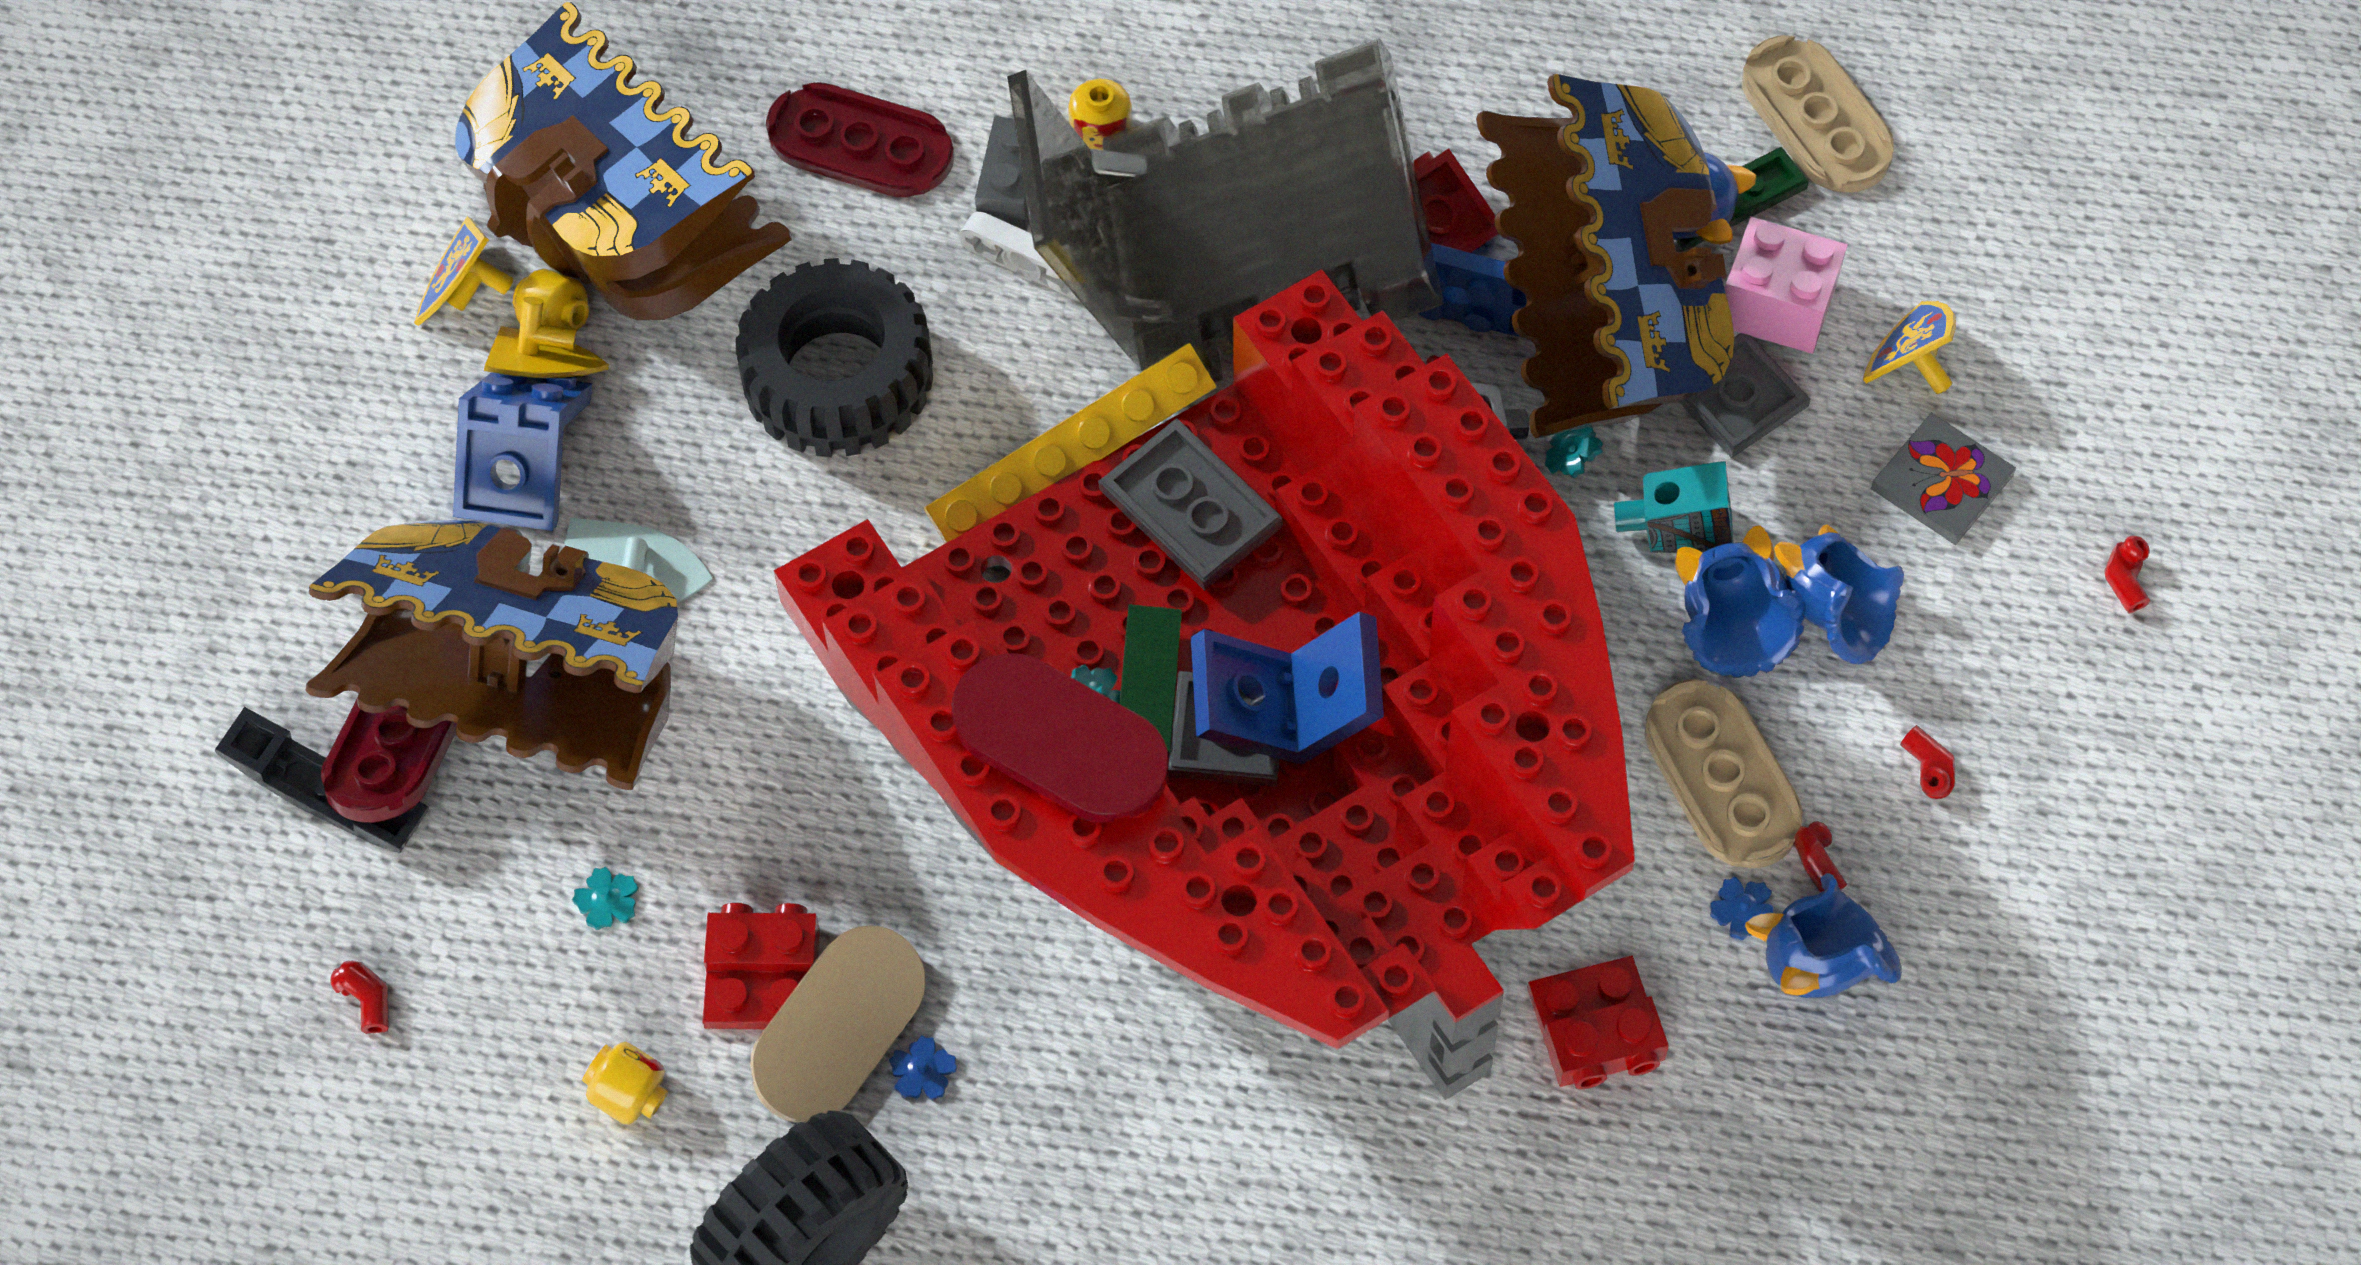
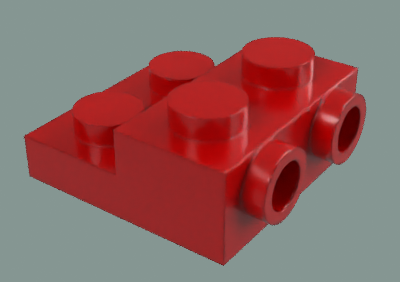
(1452, 204)
(755, 962)
(1598, 1023)

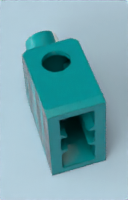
(1681, 509)

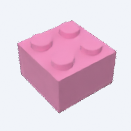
(1783, 284)

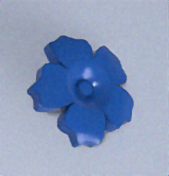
(1740, 905)
(922, 1069)

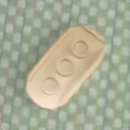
(1817, 114)
(1723, 773)
(837, 1023)

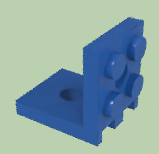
(1474, 291)
(519, 423)
(1291, 694)

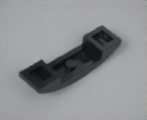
(294, 773)

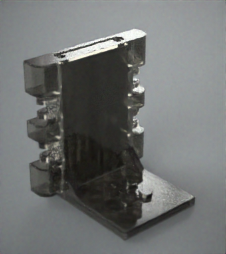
(1189, 229)

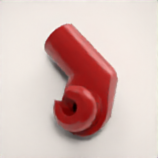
(2123, 571)
(1936, 765)
(1815, 860)
(369, 989)

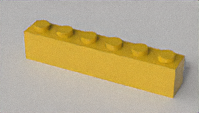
(1074, 442)

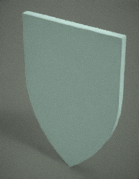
(643, 551)

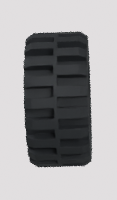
(845, 410)
(806, 1199)

